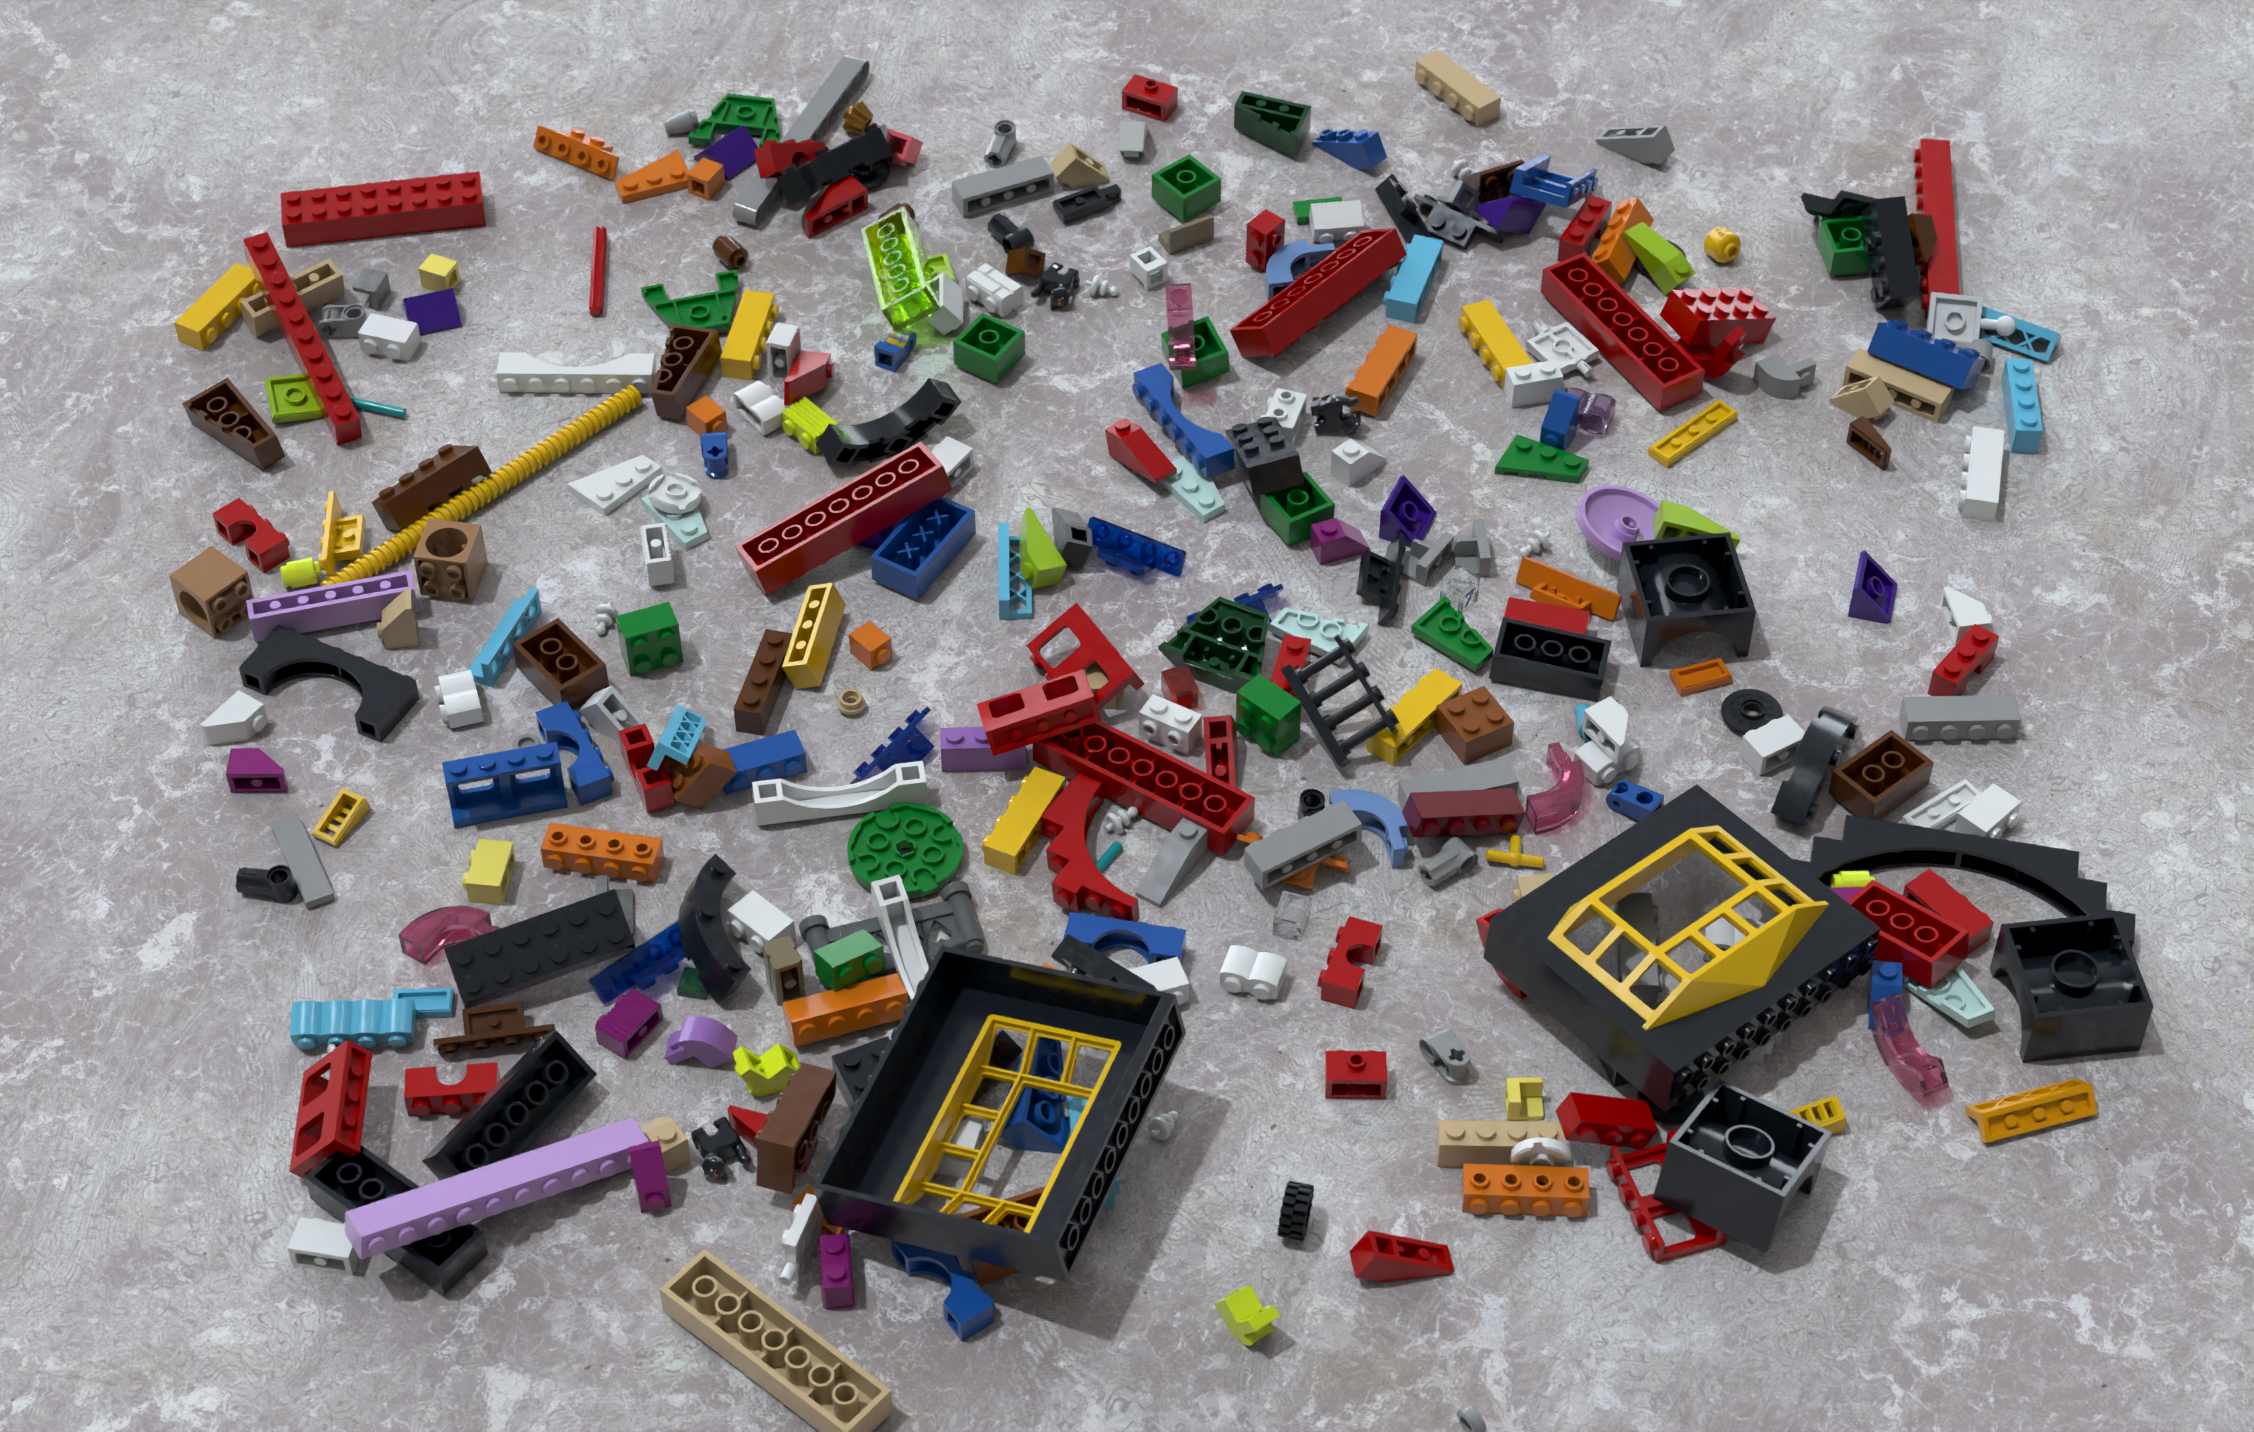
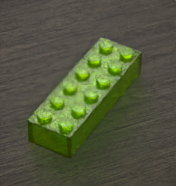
(900, 269)

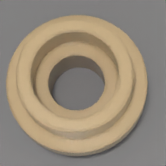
(850, 702)

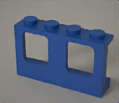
(1538, 183)
(506, 795)

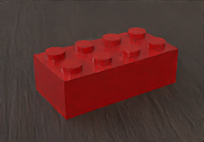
(1712, 314)
(1912, 934)

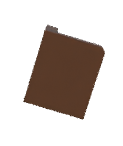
(1025, 262)

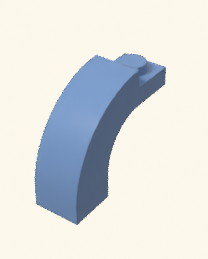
(1291, 261)
(1380, 818)

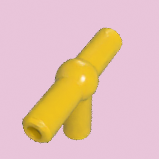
(1514, 856)

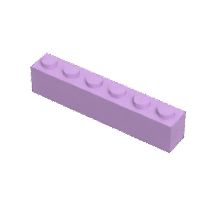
(328, 605)

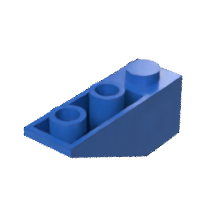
(1355, 148)

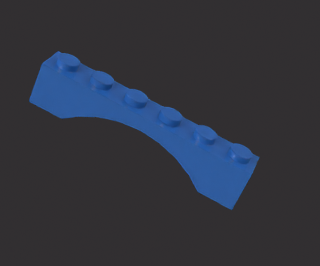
(1206, 449)

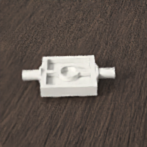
(1564, 345)
(801, 1239)

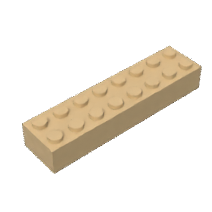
(774, 1348)

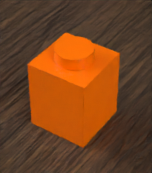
(706, 179)
(706, 416)
(870, 645)

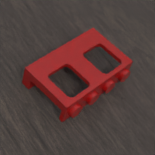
(1093, 649)
(1038, 712)
(331, 1109)
(1646, 1208)

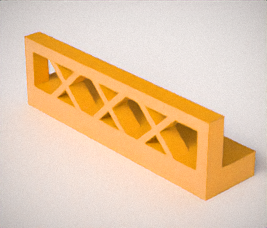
(2033, 1109)

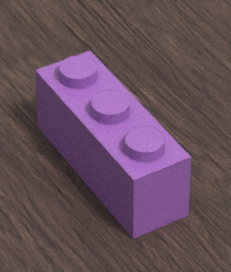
(970, 751)

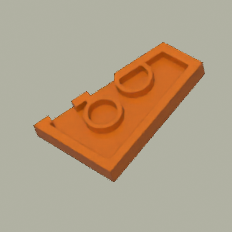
(656, 178)

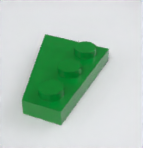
(1535, 458)
(1452, 635)

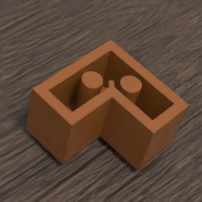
(701, 776)

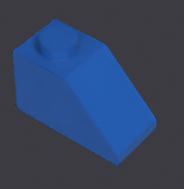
(1560, 420)
(1882, 981)

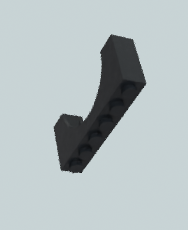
(291, 656)

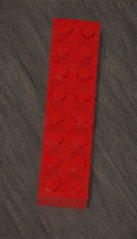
(382, 209)
(1318, 293)
(1622, 331)
(843, 518)
(1150, 781)

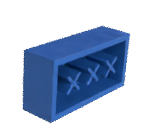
(1927, 355)
(923, 546)

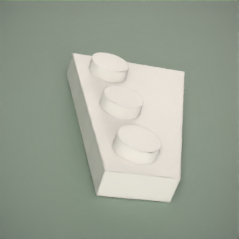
(615, 484)

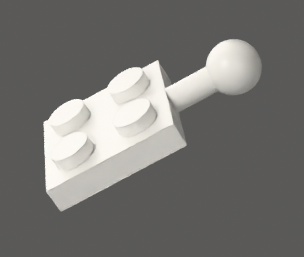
(1960, 318)

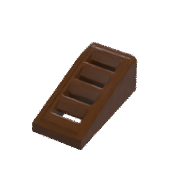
(1869, 442)

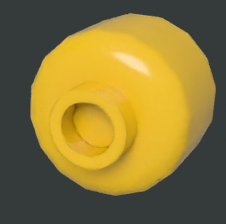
(1722, 245)

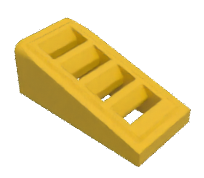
(339, 804)
(1821, 1109)

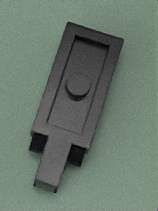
(1086, 202)

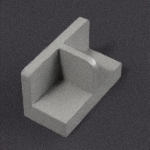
(1473, 550)
(1427, 558)

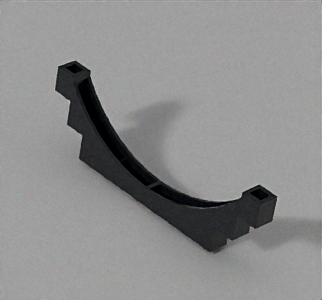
(2034, 868)

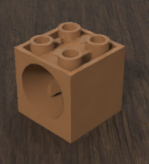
(450, 559)
(212, 592)

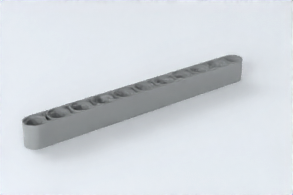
(811, 124)

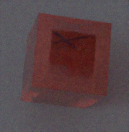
(1180, 687)

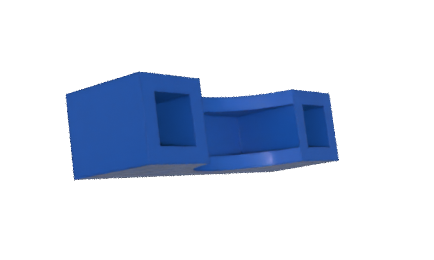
(587, 775)
(1149, 940)
(966, 1306)

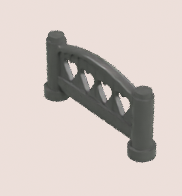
(952, 914)

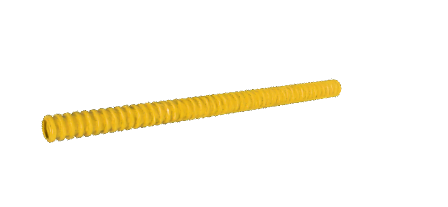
(493, 485)

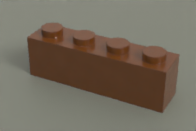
(762, 683)

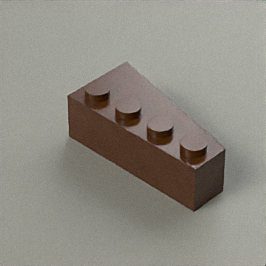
(684, 368)
(234, 423)
(430, 485)
(793, 1126)

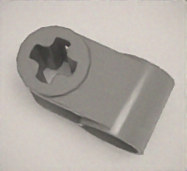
(344, 320)
(1446, 1055)

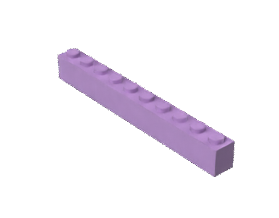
(492, 1189)

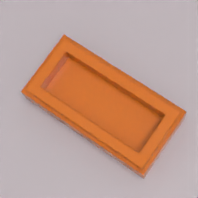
(1700, 676)

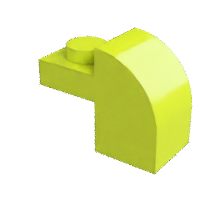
(767, 1072)
(1246, 1316)

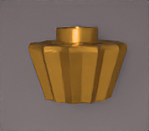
(857, 118)

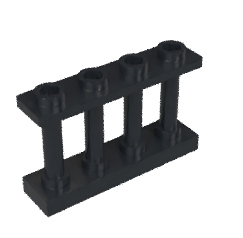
(1327, 724)

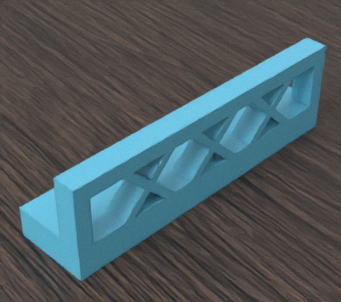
(2027, 329)
(1006, 582)
(499, 647)
(675, 730)

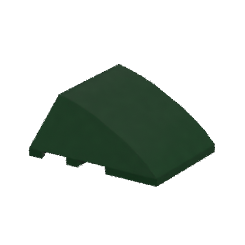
(1221, 645)

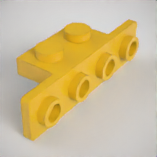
(342, 536)

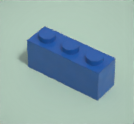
(766, 760)

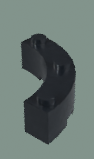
(836, 163)
(893, 431)
(1812, 762)
(703, 932)

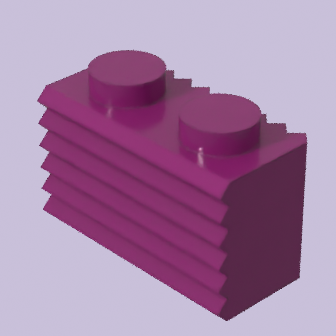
(628, 1022)
(836, 1271)

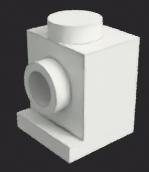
(1149, 267)

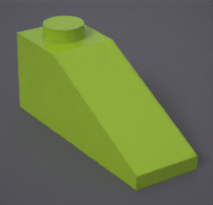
(1659, 257)
(1680, 521)
(1039, 557)

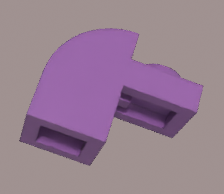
(704, 1039)

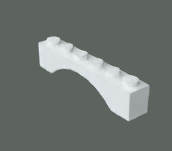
(525, 374)
(787, 802)
(899, 931)

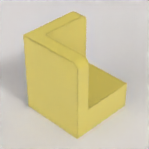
(439, 273)
(1524, 1098)

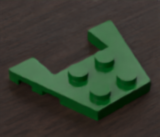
(735, 110)
(705, 310)

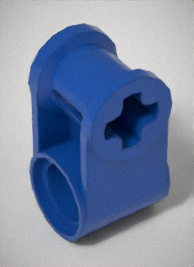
(715, 452)

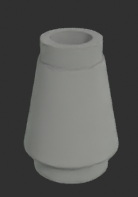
(682, 122)

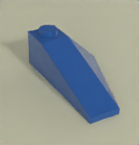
(1038, 1115)

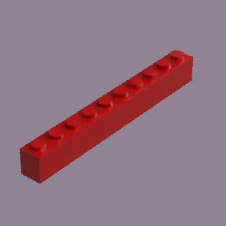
(1936, 199)
(302, 338)

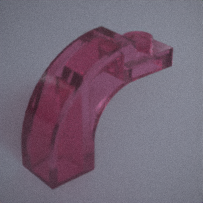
(1180, 327)
(1559, 804)
(443, 928)
(1902, 1053)

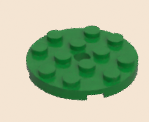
(927, 831)

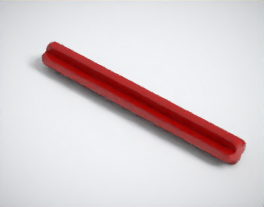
(598, 266)

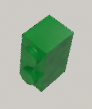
(849, 960)

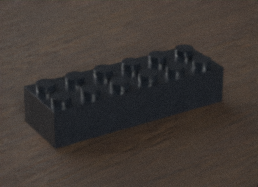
(539, 949)
(514, 1109)
(356, 1181)

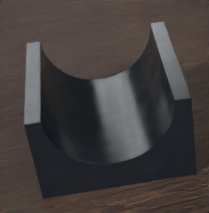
(1683, 589)
(2074, 986)
(1740, 1164)

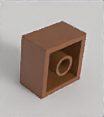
(1474, 725)

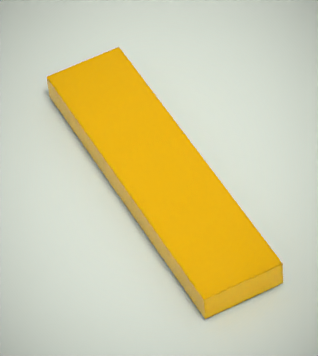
(1692, 433)

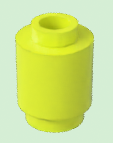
(300, 572)
(1851, 879)

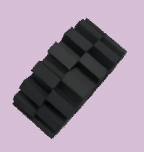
(1295, 1210)

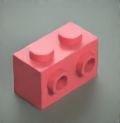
(907, 148)

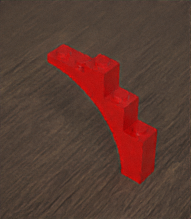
(1078, 878)

